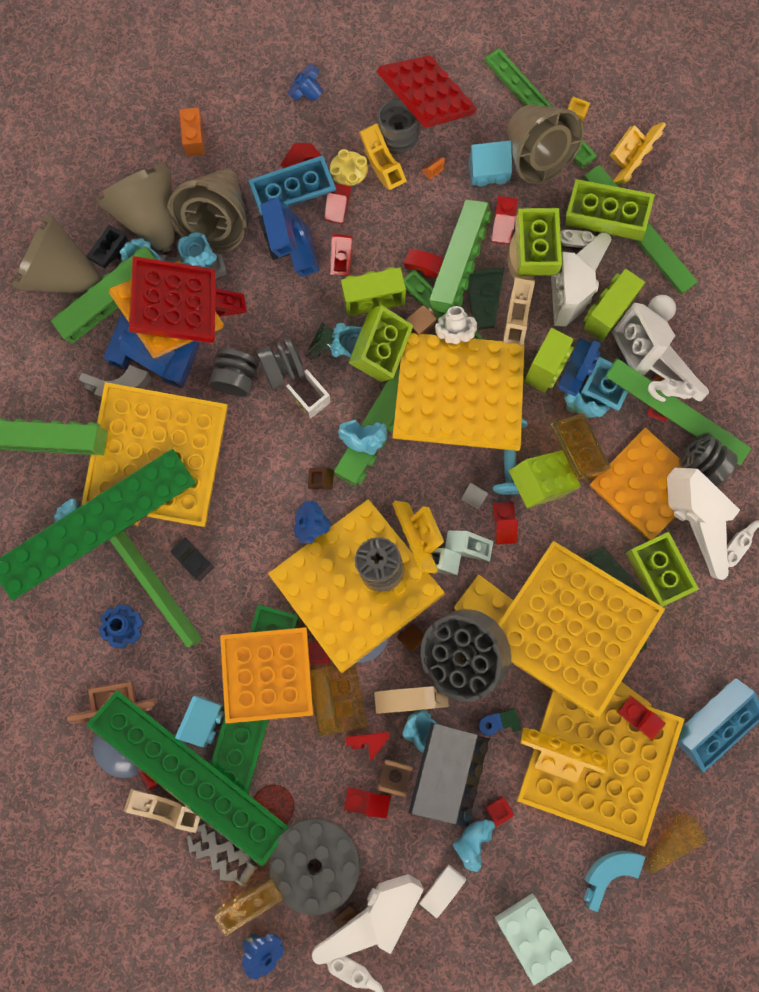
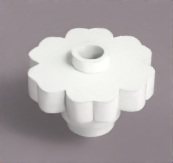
(456, 326)

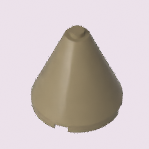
(142, 205)
(212, 208)
(55, 263)

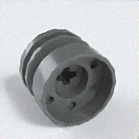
(398, 126)
(280, 363)
(233, 372)
(710, 458)
(389, 570)

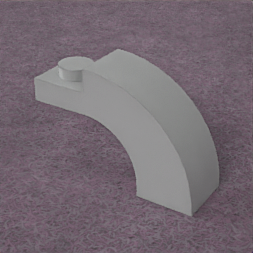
(132, 377)

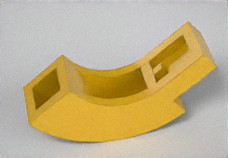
(380, 159)

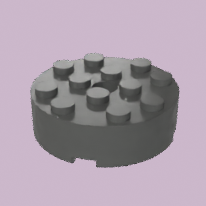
(466, 655)
(309, 889)

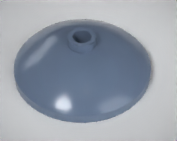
(111, 760)

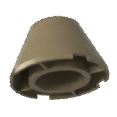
(543, 141)

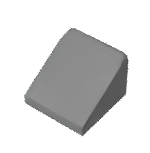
(474, 496)

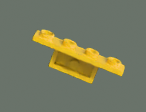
(632, 148)
(421, 534)
(562, 757)

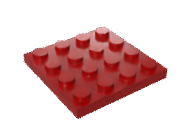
(427, 91)
(172, 300)

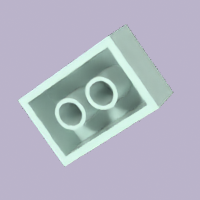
(533, 939)

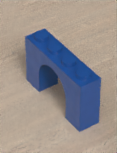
(289, 235)
(135, 349)
(176, 372)

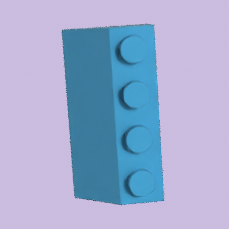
(293, 183)
(719, 724)

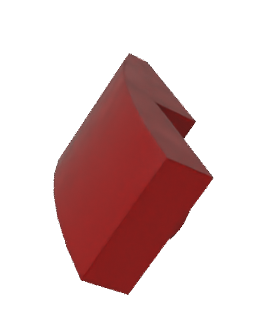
(423, 261)

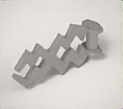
(213, 852)

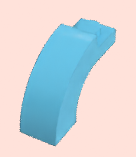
(608, 868)

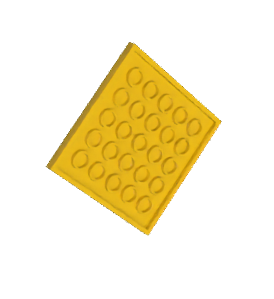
(460, 392)
(147, 425)
(334, 600)
(577, 628)
(637, 767)

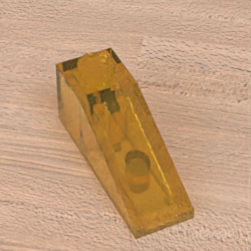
(677, 841)
(247, 906)

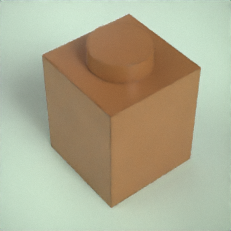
(422, 320)

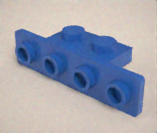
(579, 366)

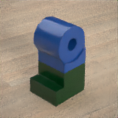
(491, 723)

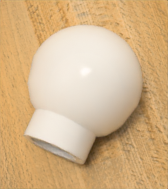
(663, 306)

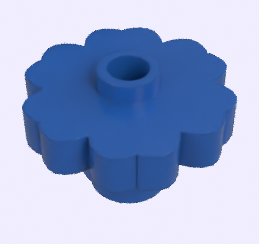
(306, 84)
(310, 522)
(130, 629)
(261, 954)

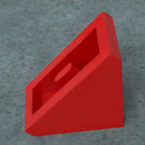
(299, 153)

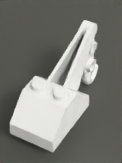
(577, 278)
(646, 346)
(707, 510)
(377, 924)

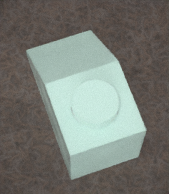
(469, 545)
(446, 561)

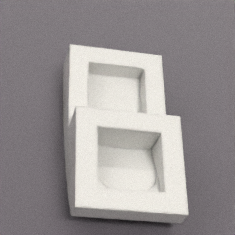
(442, 891)

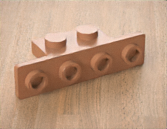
(99, 696)

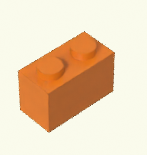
(192, 131)

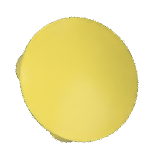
(348, 168)

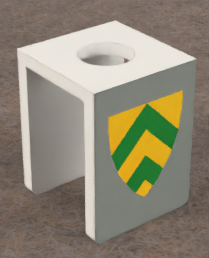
(314, 409)

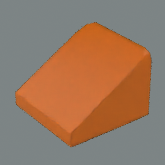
(434, 167)

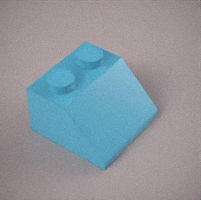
(490, 163)
(603, 389)
(200, 721)

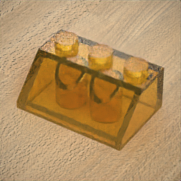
(580, 447)
(337, 700)

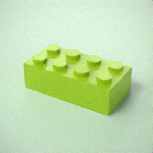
(609, 209)

